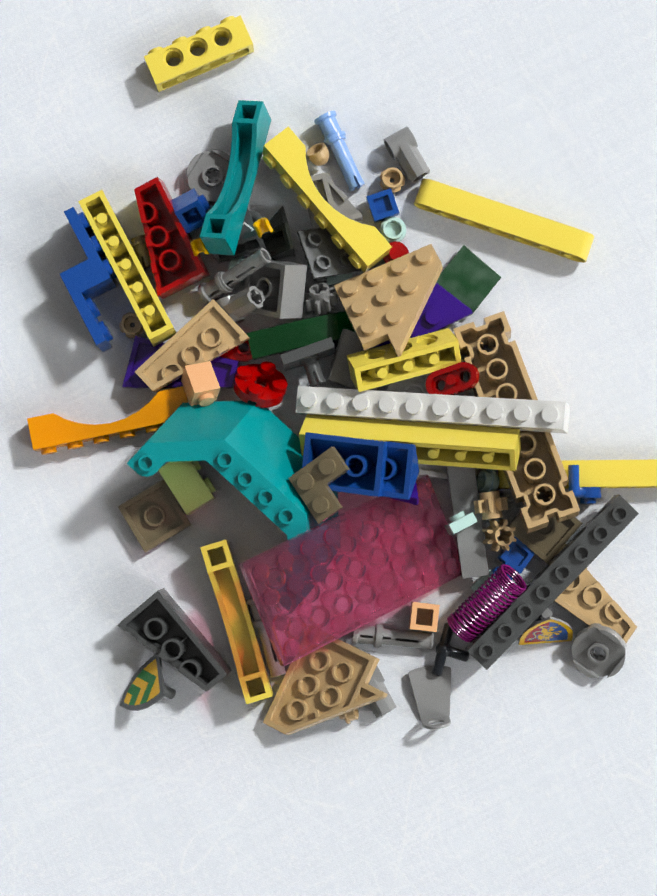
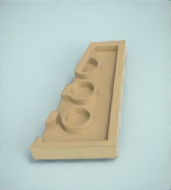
(198, 341)
(592, 604)

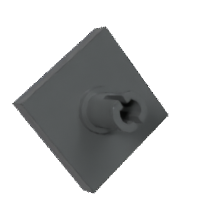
(308, 358)

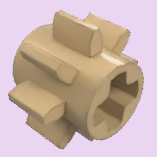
(490, 505)
(505, 538)

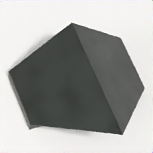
(279, 242)

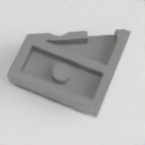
(333, 197)

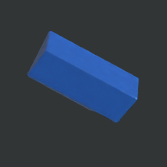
(374, 465)

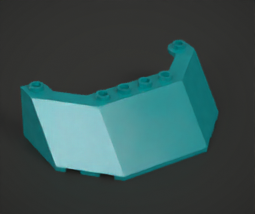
(245, 447)

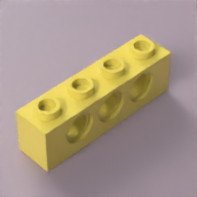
(213, 57)
(421, 356)

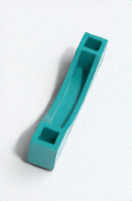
(226, 217)

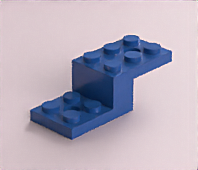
(89, 279)

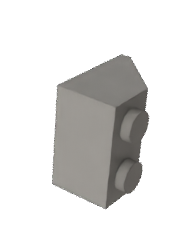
(282, 287)

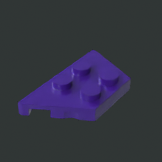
(439, 312)

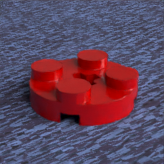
(248, 385)

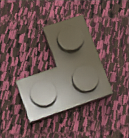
(313, 484)

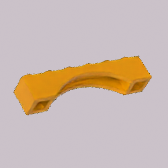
(53, 431)

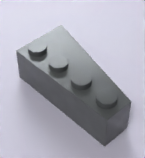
(176, 639)

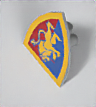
(547, 630)

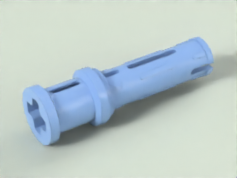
(335, 140)

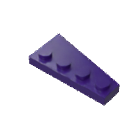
(142, 350)

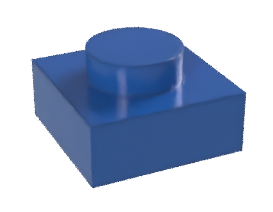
(382, 205)

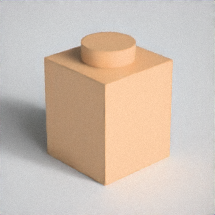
(200, 384)
(423, 616)

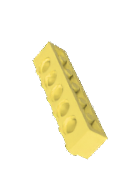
(127, 268)

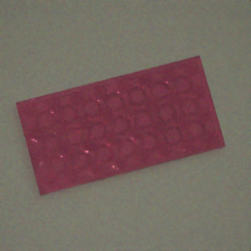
(350, 571)

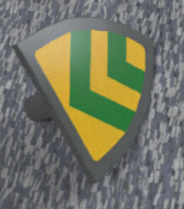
(146, 686)

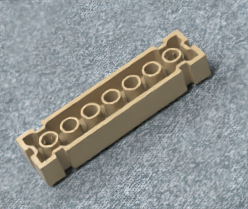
(539, 464)

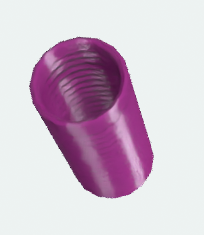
(506, 584)

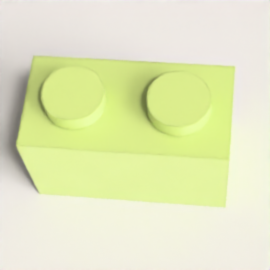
(188, 485)

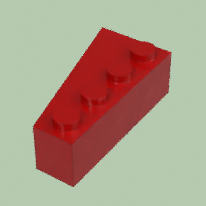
(167, 241)

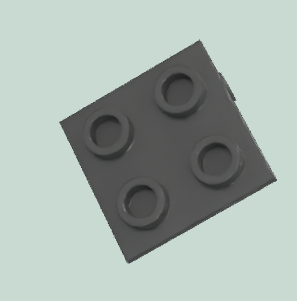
(323, 255)

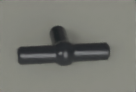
(444, 649)

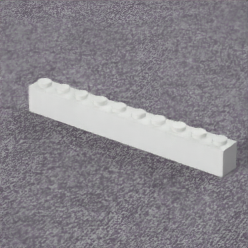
(435, 408)

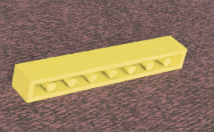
(435, 442)

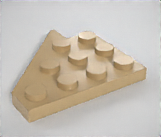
(390, 298)
(323, 687)

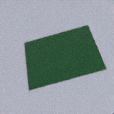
(468, 278)

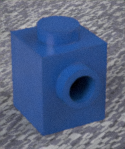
(190, 209)

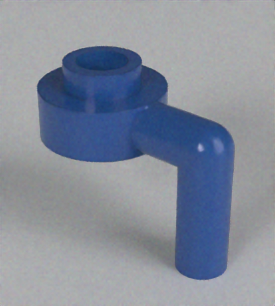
(586, 494)

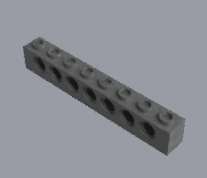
(552, 580)

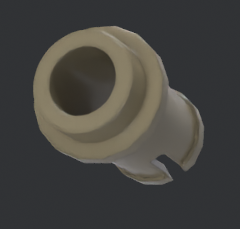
(141, 250)

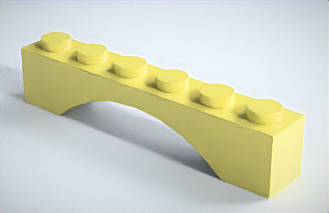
(361, 241)
(237, 621)

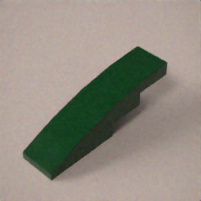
(297, 334)

